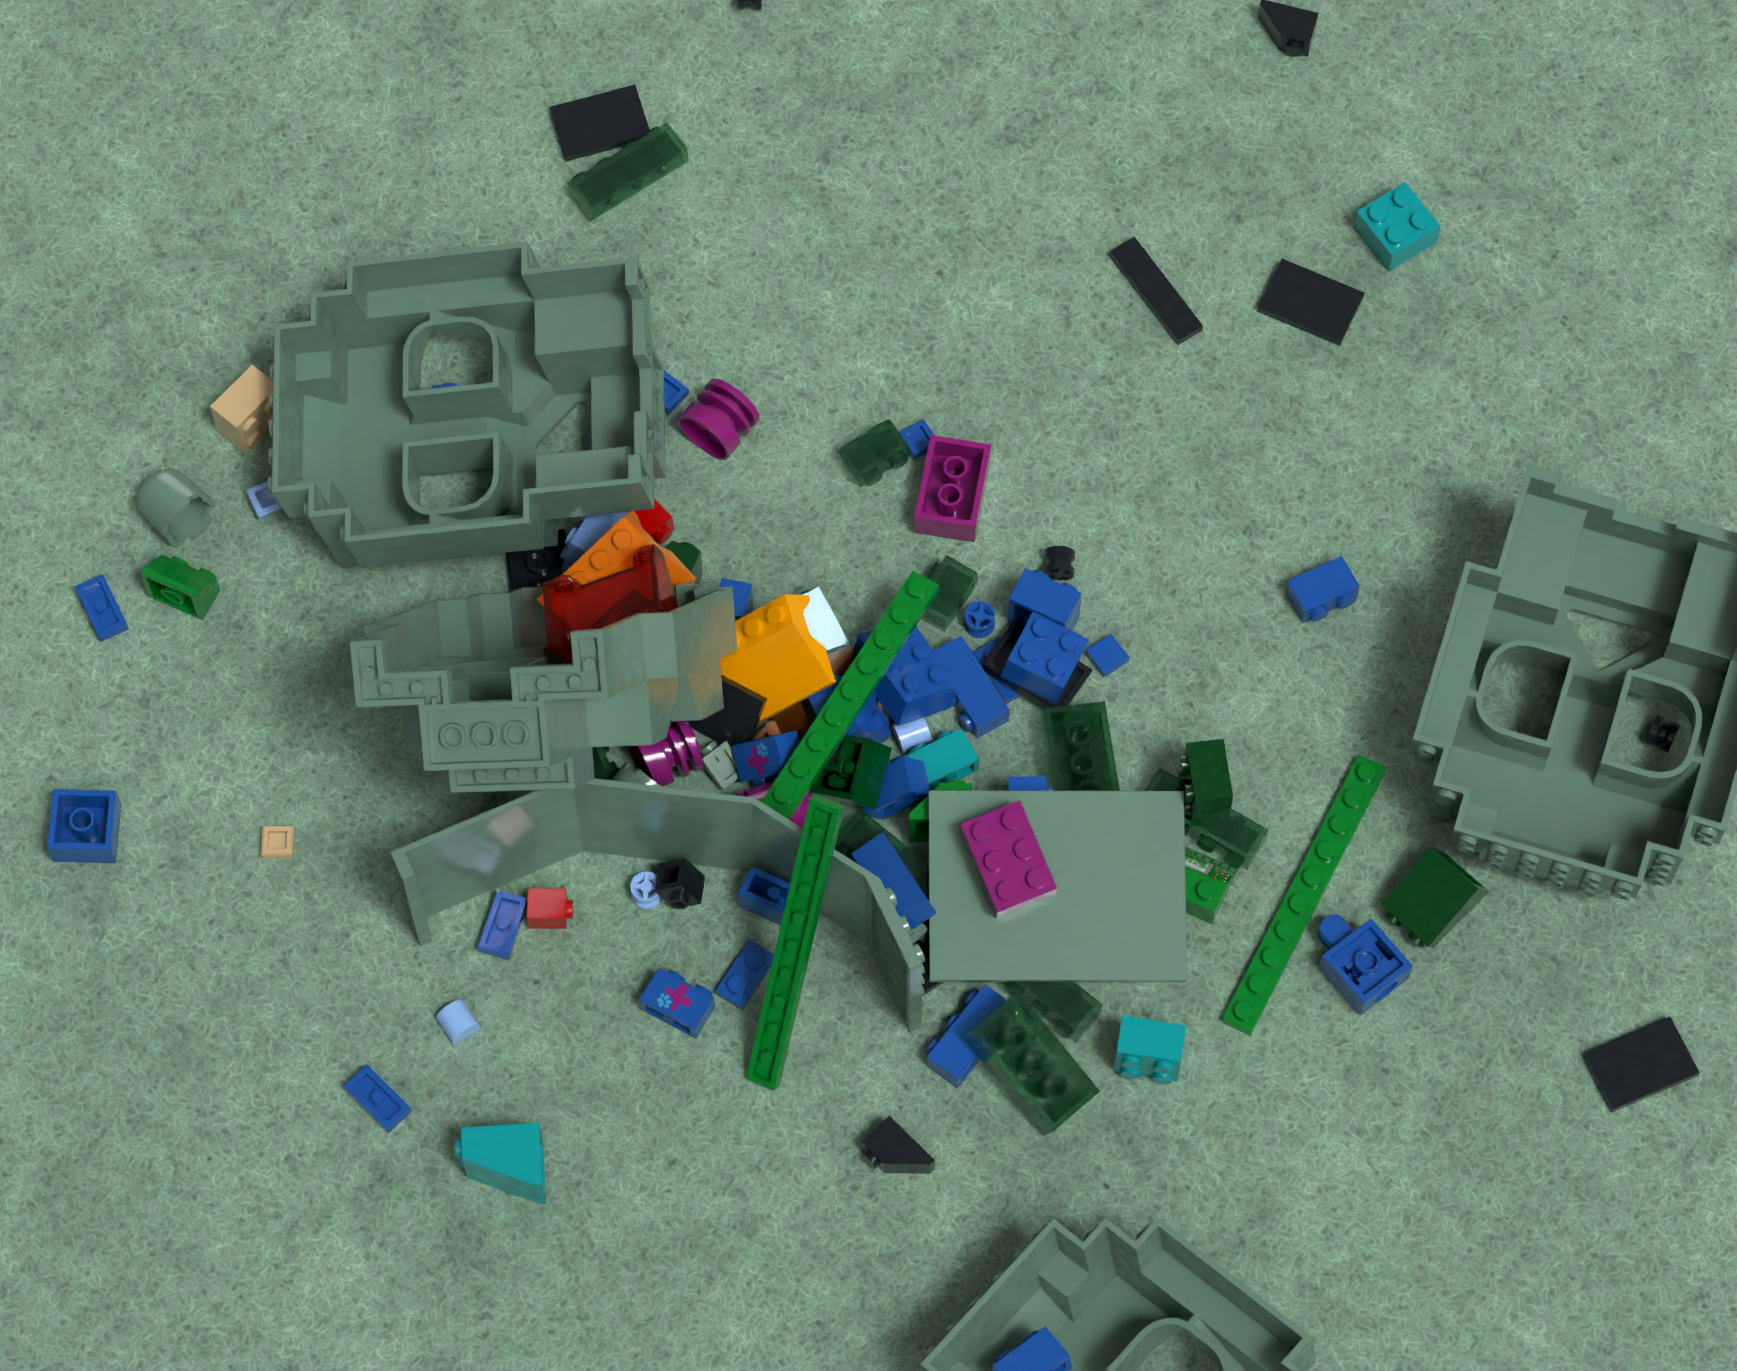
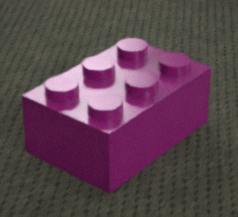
(952, 488)
(1007, 859)

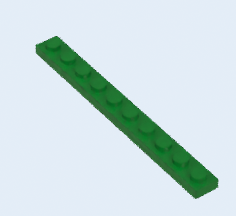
(851, 695)
(1304, 895)
(795, 941)

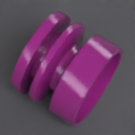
(718, 419)
(672, 751)

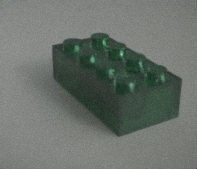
(1079, 748)
(1030, 1063)

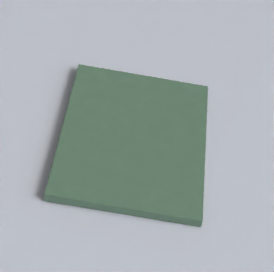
(1114, 902)

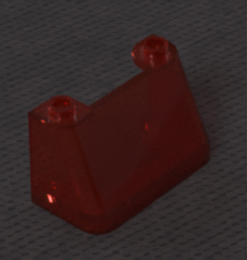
(606, 600)

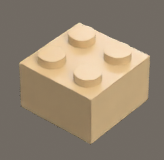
(244, 410)

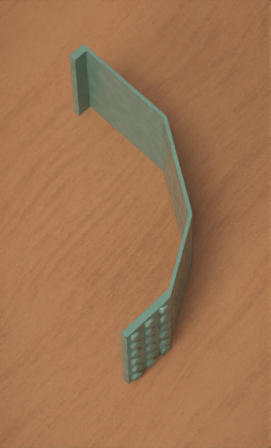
(654, 826)

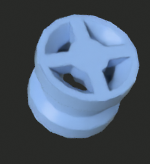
(644, 883)

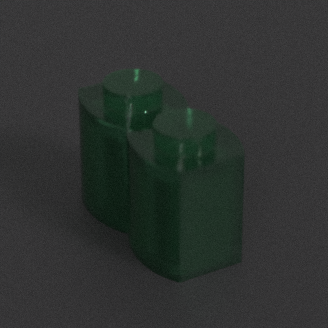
(875, 453)

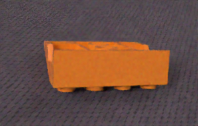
(614, 554)

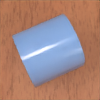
(262, 501)
(911, 734)
(457, 1021)

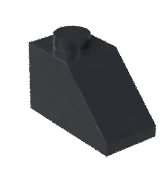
(1289, 26)
(895, 1151)

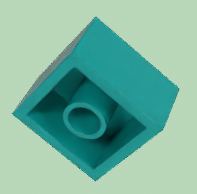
(1397, 226)
(1149, 1049)

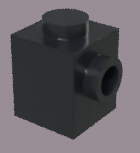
(679, 883)

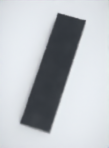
(1156, 291)

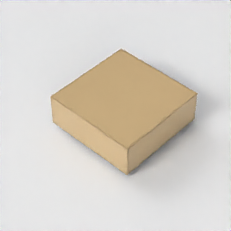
(277, 842)

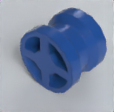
(979, 612)

